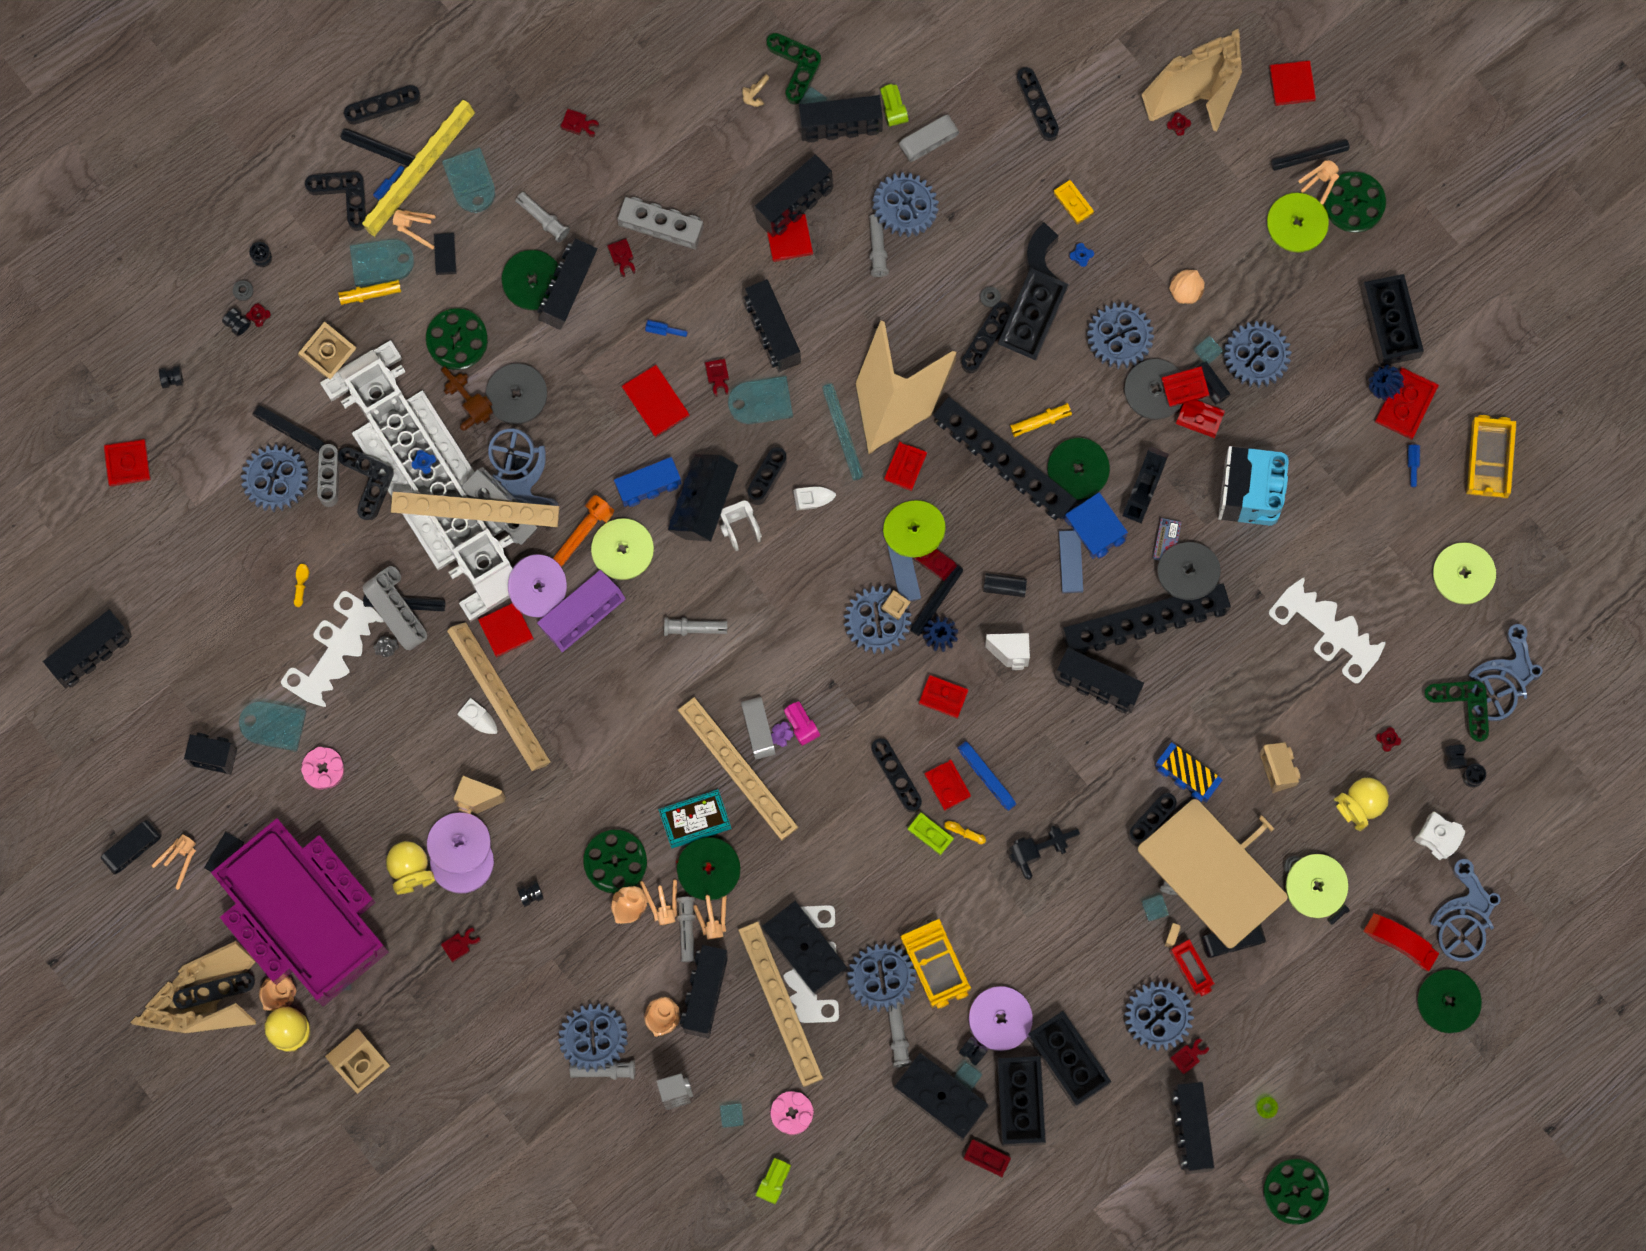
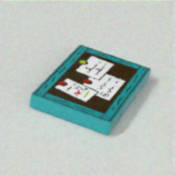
(695, 819)

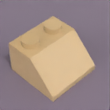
(326, 351)
(1279, 766)
(476, 796)
(357, 1061)

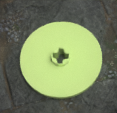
(625, 533)
(1455, 586)
(1301, 883)

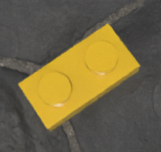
(1073, 202)

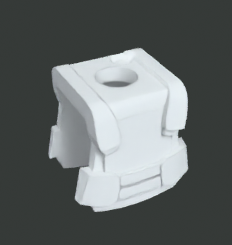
(737, 512)
(1440, 836)

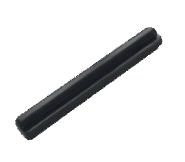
(377, 147)
(1310, 154)
(935, 601)
(417, 603)

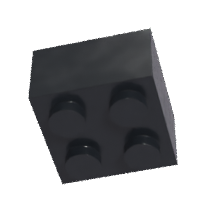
(210, 753)

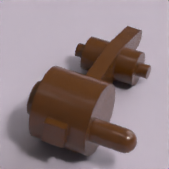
(476, 407)

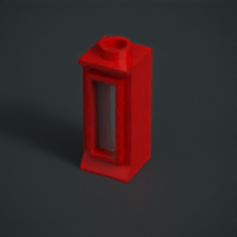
(1192, 968)

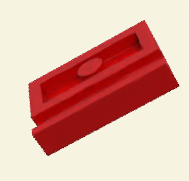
(1185, 386)
(1200, 417)
(905, 466)
(943, 696)
(947, 785)

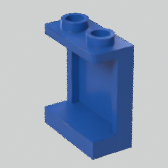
(1096, 526)

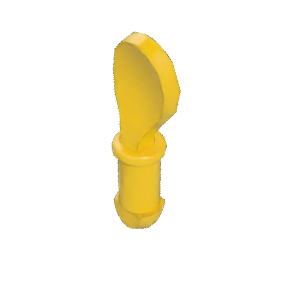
(302, 575)
(956, 827)

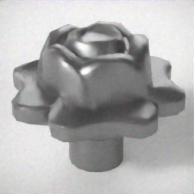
(386, 646)

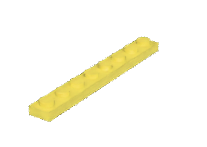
(418, 168)

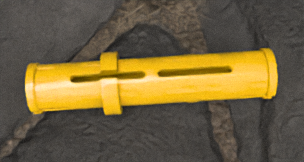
(360, 294)
(1040, 420)

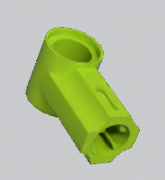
(894, 109)
(772, 1185)

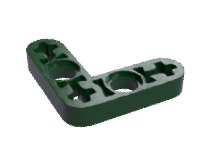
(803, 65)
(1472, 700)

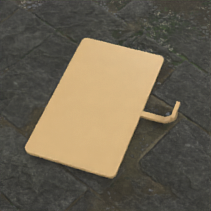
(1213, 872)

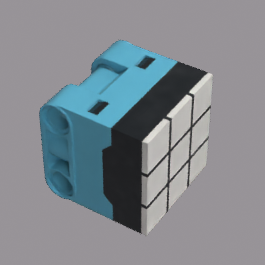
(1253, 486)

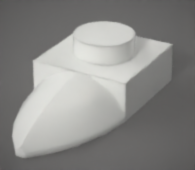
(812, 497)
(478, 717)

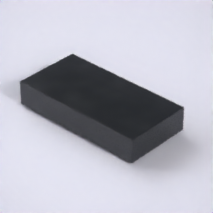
(445, 254)

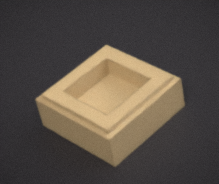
(895, 605)
(1172, 936)

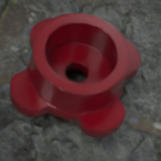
(1179, 118)
(258, 309)
(1389, 733)

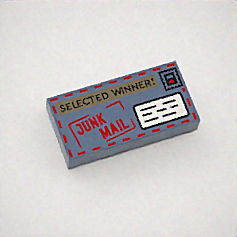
(1167, 537)

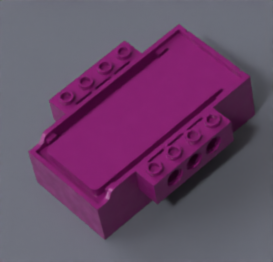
(299, 912)

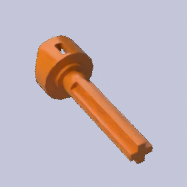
(598, 510)

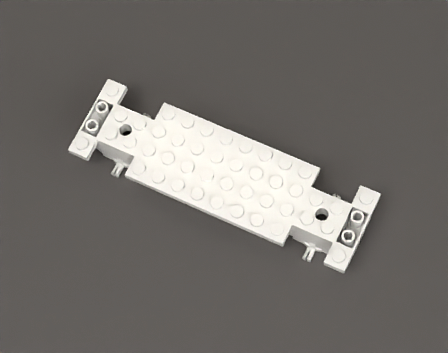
(395, 436)

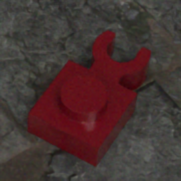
(576, 123)
(621, 255)
(717, 374)
(457, 947)
(1187, 1058)

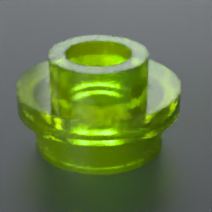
(1274, 1107)

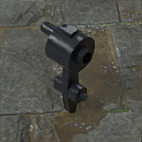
(1027, 852)

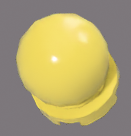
(1364, 801)
(408, 866)
(287, 1029)

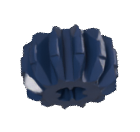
(1386, 382)
(944, 640)

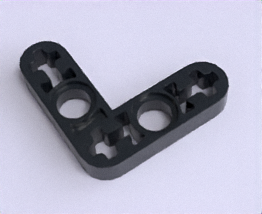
(351, 191)
(374, 474)

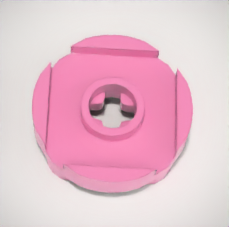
(325, 779)
(803, 1117)

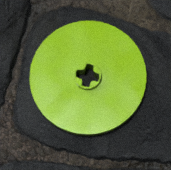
(1300, 207)
(899, 531)

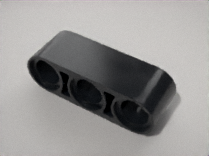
(772, 467)
(1157, 810)
(131, 847)
(1215, 947)

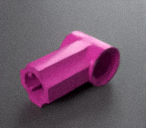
(803, 727)

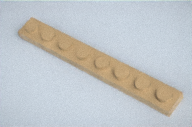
(475, 509)
(498, 696)
(738, 769)
(780, 1004)

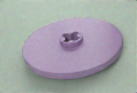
(528, 573)
(466, 856)
(467, 881)
(1002, 1035)

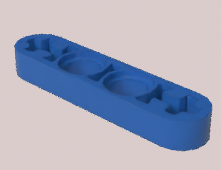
(986, 776)

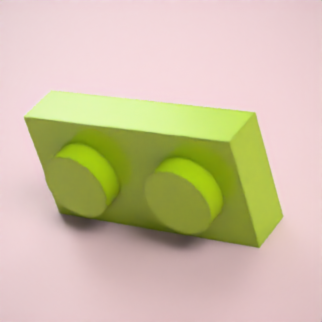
(930, 834)

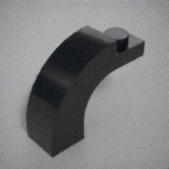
(1039, 245)
(1145, 485)

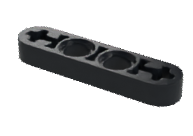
(1034, 105)
(383, 108)
(988, 338)
(288, 429)
(899, 773)
(213, 989)

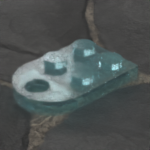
(470, 179)
(379, 262)
(763, 401)
(274, 726)

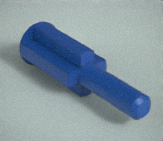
(385, 186)
(663, 329)
(1413, 462)

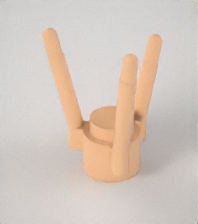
(1326, 171)
(405, 218)
(183, 846)
(665, 914)
(714, 929)

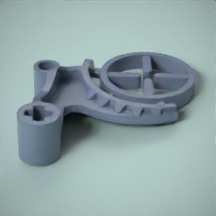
(521, 488)
(1518, 668)
(1476, 901)

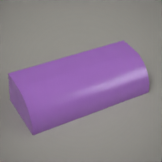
(581, 611)

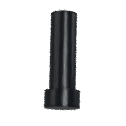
(1344, 909)

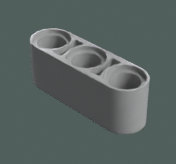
(929, 138)
(332, 484)
(758, 728)

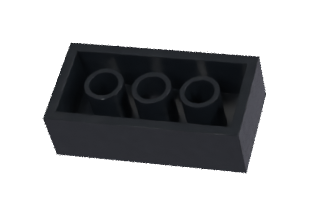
(841, 118)
(794, 196)
(568, 281)
(1386, 301)
(772, 325)
(1028, 334)
(702, 497)
(87, 649)
(1099, 681)
(815, 966)
(705, 991)
(1059, 1040)
(1021, 1079)
(956, 1112)
(1193, 1128)

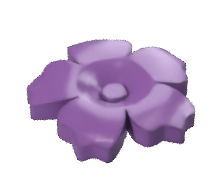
(781, 734)

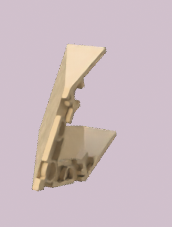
(1206, 74)
(894, 403)
(219, 964)

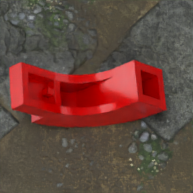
(1403, 940)

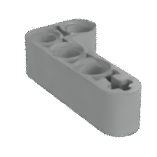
(393, 608)

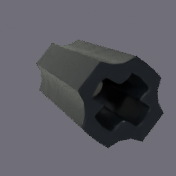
(1216, 388)
(1005, 585)

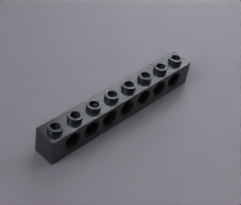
(951, 409)
(1073, 633)

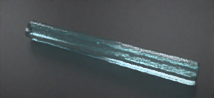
(843, 432)

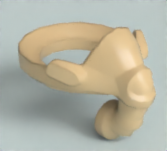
(748, 94)

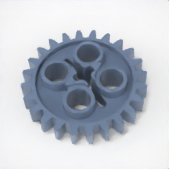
(905, 204)
(1129, 351)
(1271, 366)
(292, 482)
(859, 622)
(861, 981)
(1145, 1002)
(574, 1040)

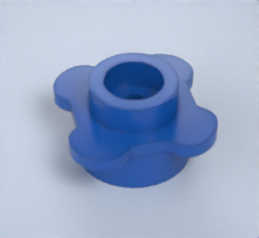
(1082, 261)
(421, 455)

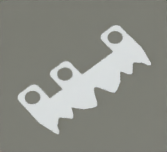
(1340, 633)
(343, 642)
(808, 1006)

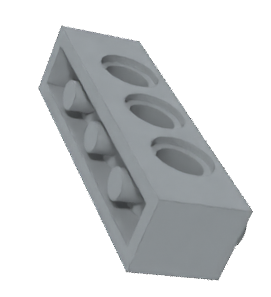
(688, 237)
(483, 479)
(675, 1091)

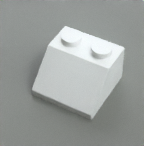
(1010, 649)

